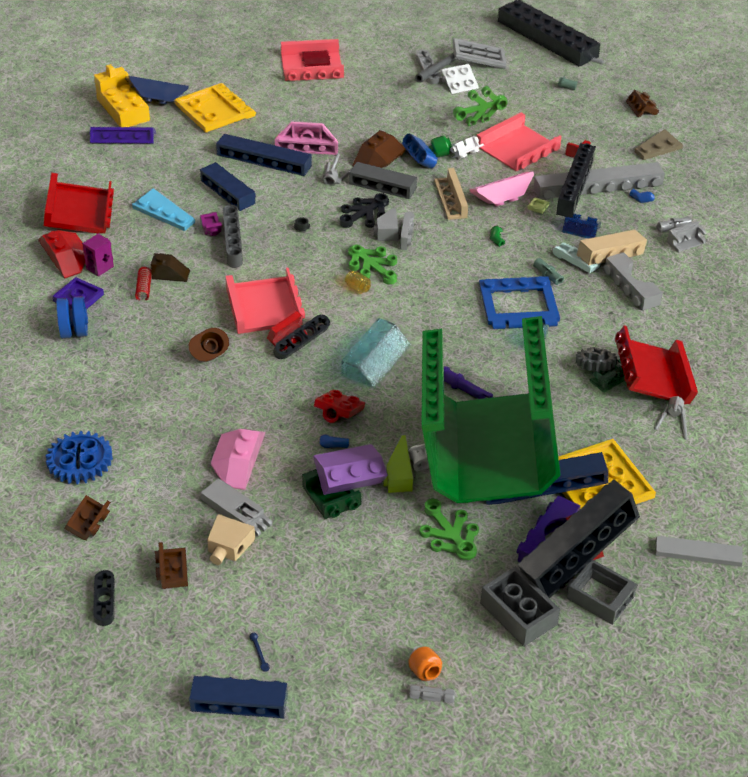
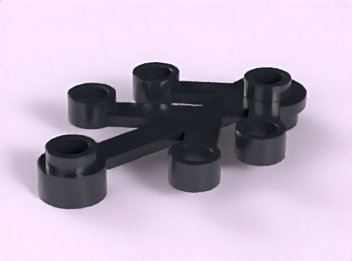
(380, 201)

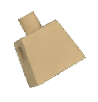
(229, 539)

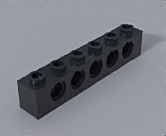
(576, 180)

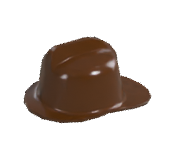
(208, 344)

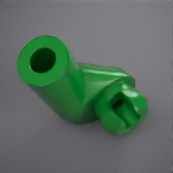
(495, 236)

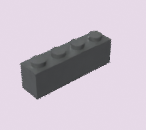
(383, 180)

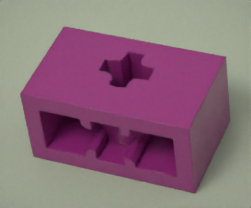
(98, 254)

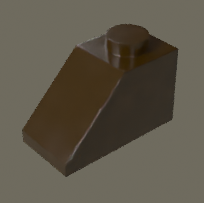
(168, 268)

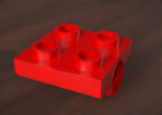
(343, 405)

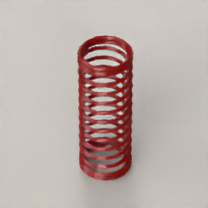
(147, 285)

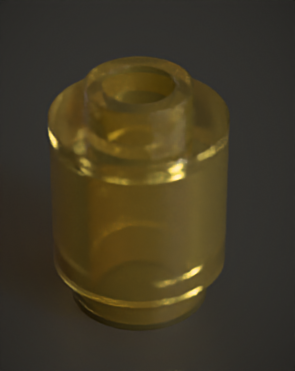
(358, 282)

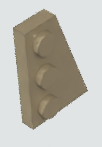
(658, 145)

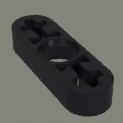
(99, 591)

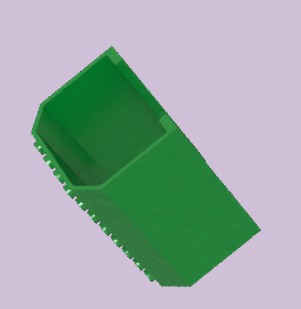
(494, 443)

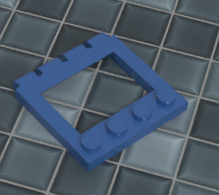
(521, 284)

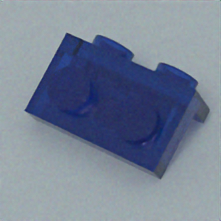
(581, 226)

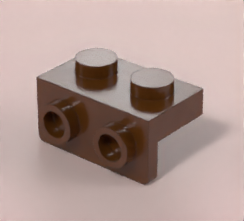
(641, 102)
(86, 518)
(172, 567)

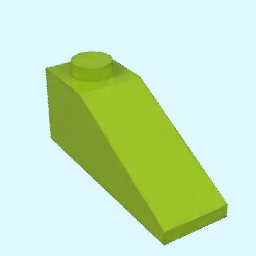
(399, 469)

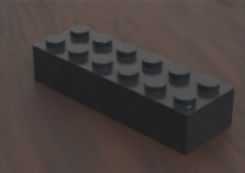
(580, 538)

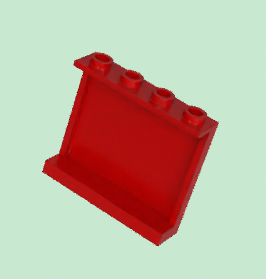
(78, 207)

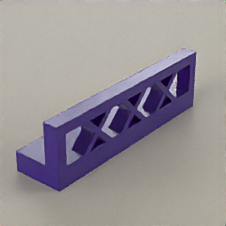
(131, 135)

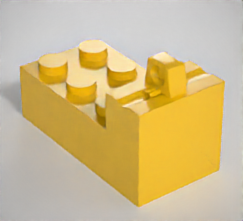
(119, 98)

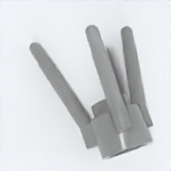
(331, 176)
(674, 408)

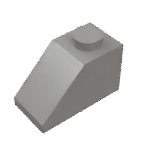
(387, 226)

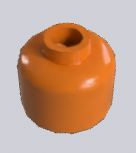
(425, 663)

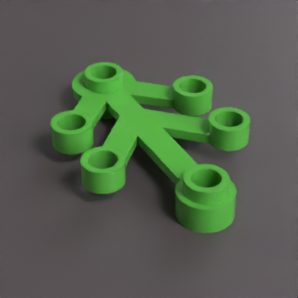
(498, 103)
(358, 251)
(450, 532)

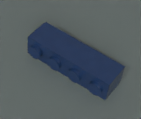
(227, 186)
(238, 696)

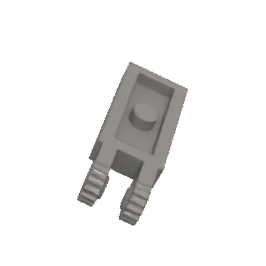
(407, 230)

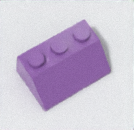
(350, 469)

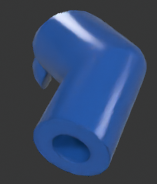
(643, 197)
(332, 442)

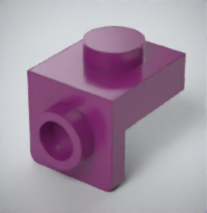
(211, 224)

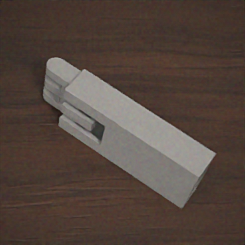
(226, 501)

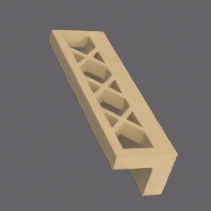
(457, 194)

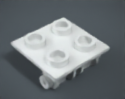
(459, 78)

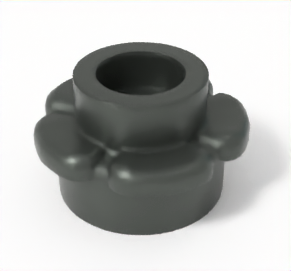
(301, 224)

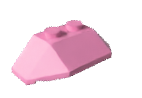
(307, 138)
(504, 189)
(236, 456)

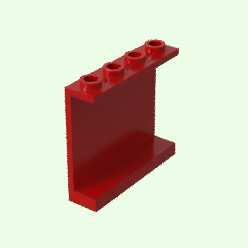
(656, 369)

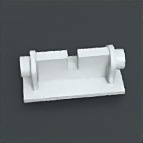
(460, 149)

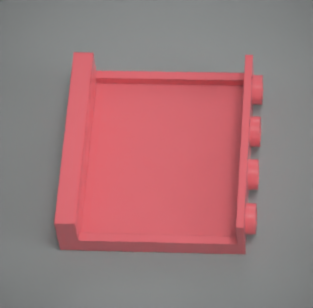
(263, 302)

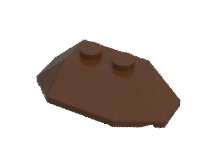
(380, 150)

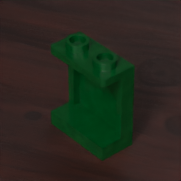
(330, 504)

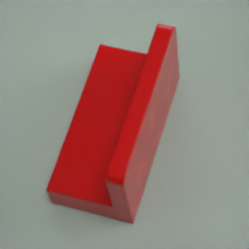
(285, 328)

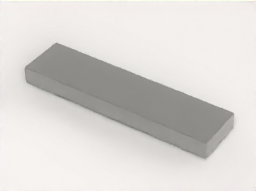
(699, 551)

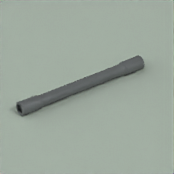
(420, 77)

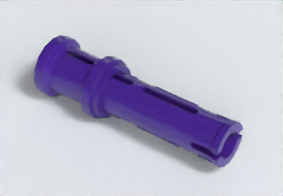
(458, 381)

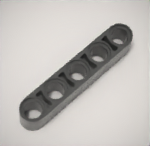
(232, 236)

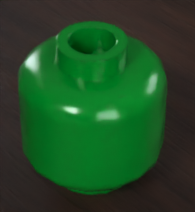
(440, 146)

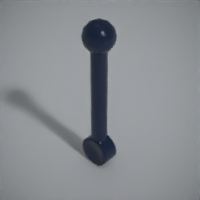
(264, 666)

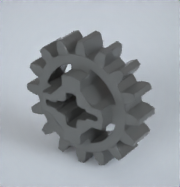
(596, 359)

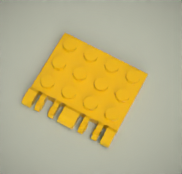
(214, 107)

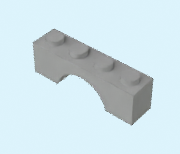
(643, 294)

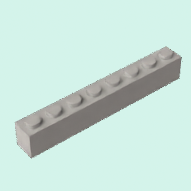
(604, 180)

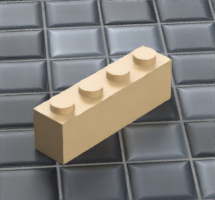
(598, 248)

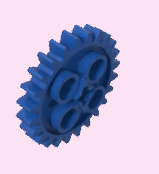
(64, 454)

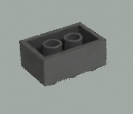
(519, 606)

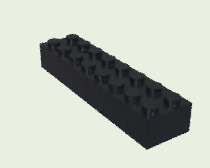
(549, 32)

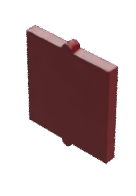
(316, 58)

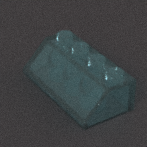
(374, 354)

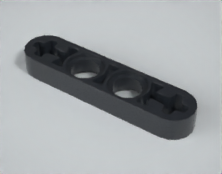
(301, 336)

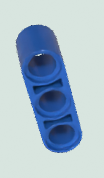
(419, 151)

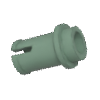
(566, 83)

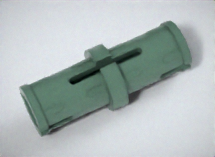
(543, 267)

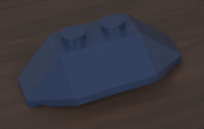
(156, 90)

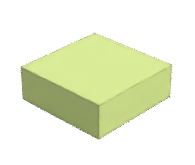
(538, 205)

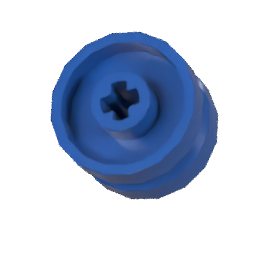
(72, 317)

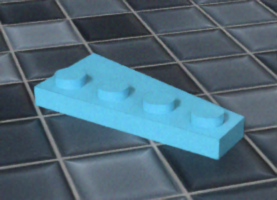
(163, 209)

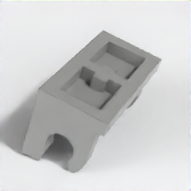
(686, 236)

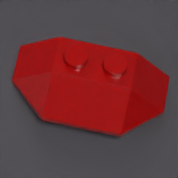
(65, 251)

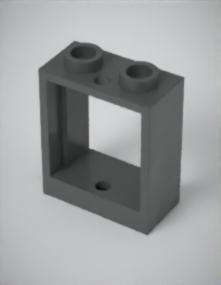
(609, 578)

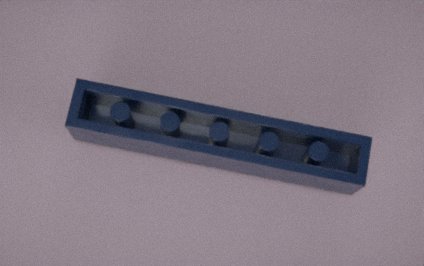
(264, 154)
(575, 474)

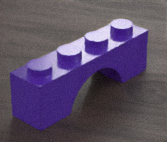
(553, 518)

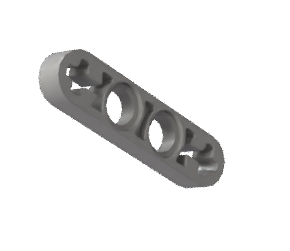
(425, 63)

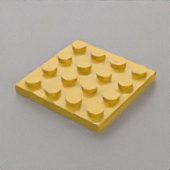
(619, 468)

